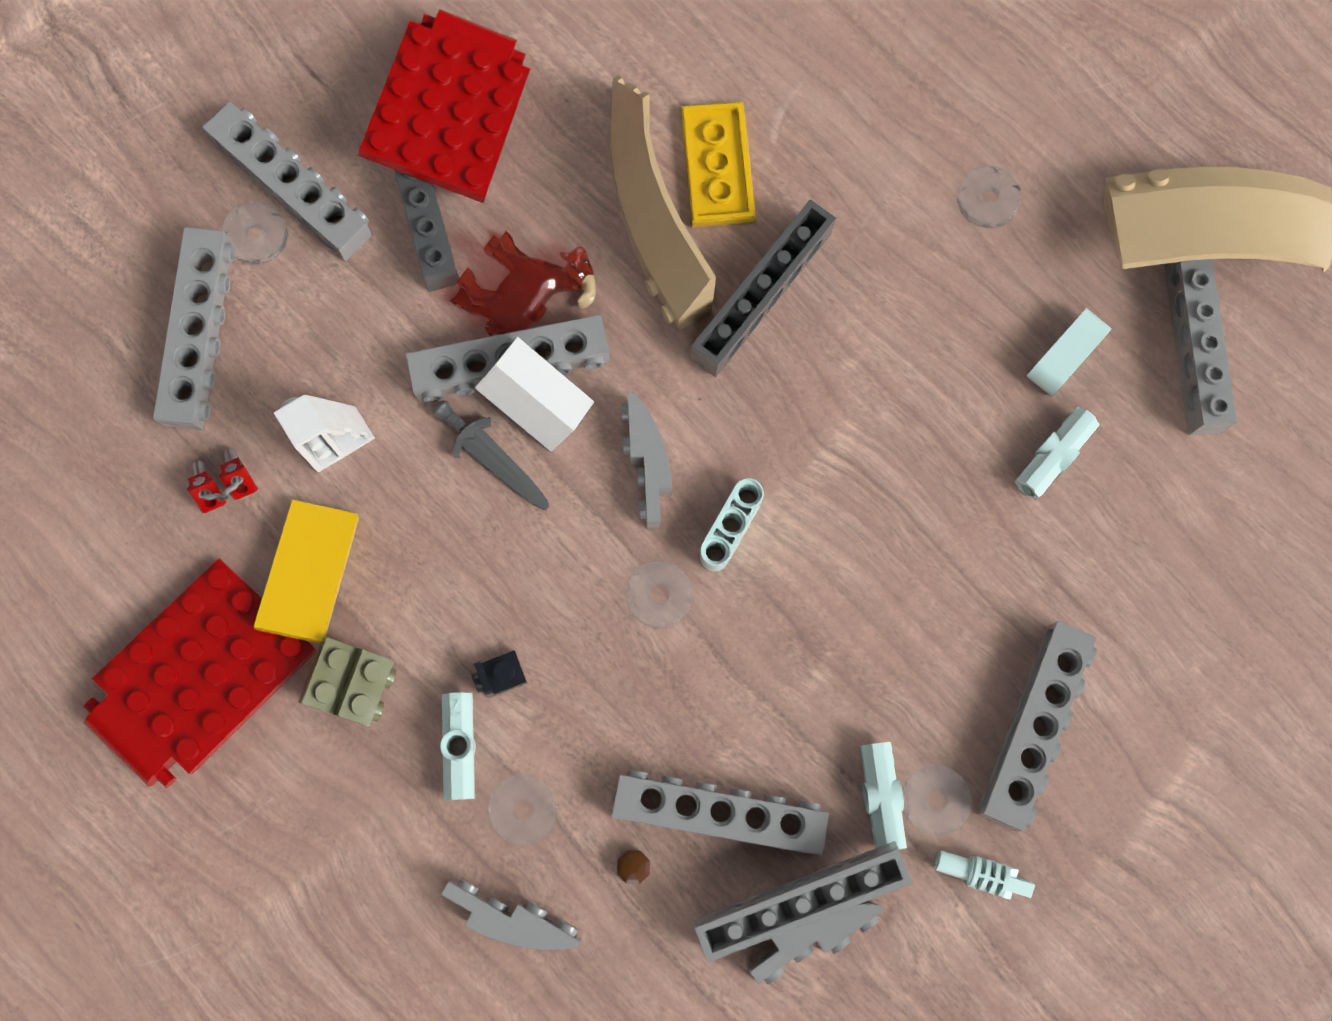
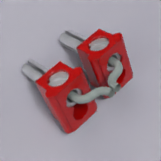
(234, 477)

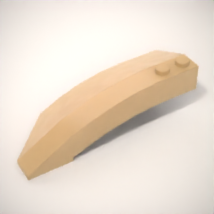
(1218, 216)
(656, 233)

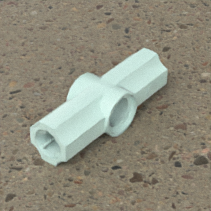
(1057, 453)
(458, 770)
(883, 794)

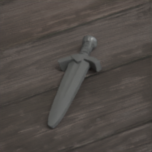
(488, 452)

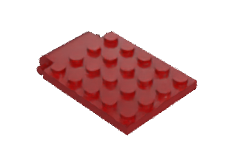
(447, 104)
(191, 678)

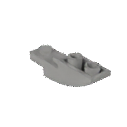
(647, 449)
(523, 928)
(828, 933)

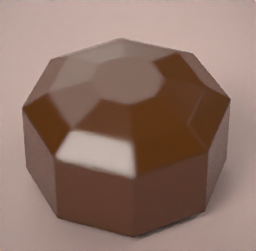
(633, 867)

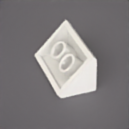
(535, 394)

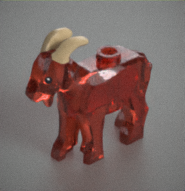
(527, 287)

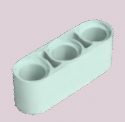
(1069, 352)
(734, 509)

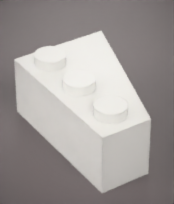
(323, 429)

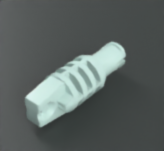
(984, 874)

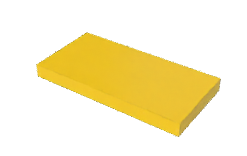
(718, 164)
(307, 572)

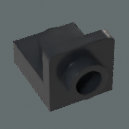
(498, 674)

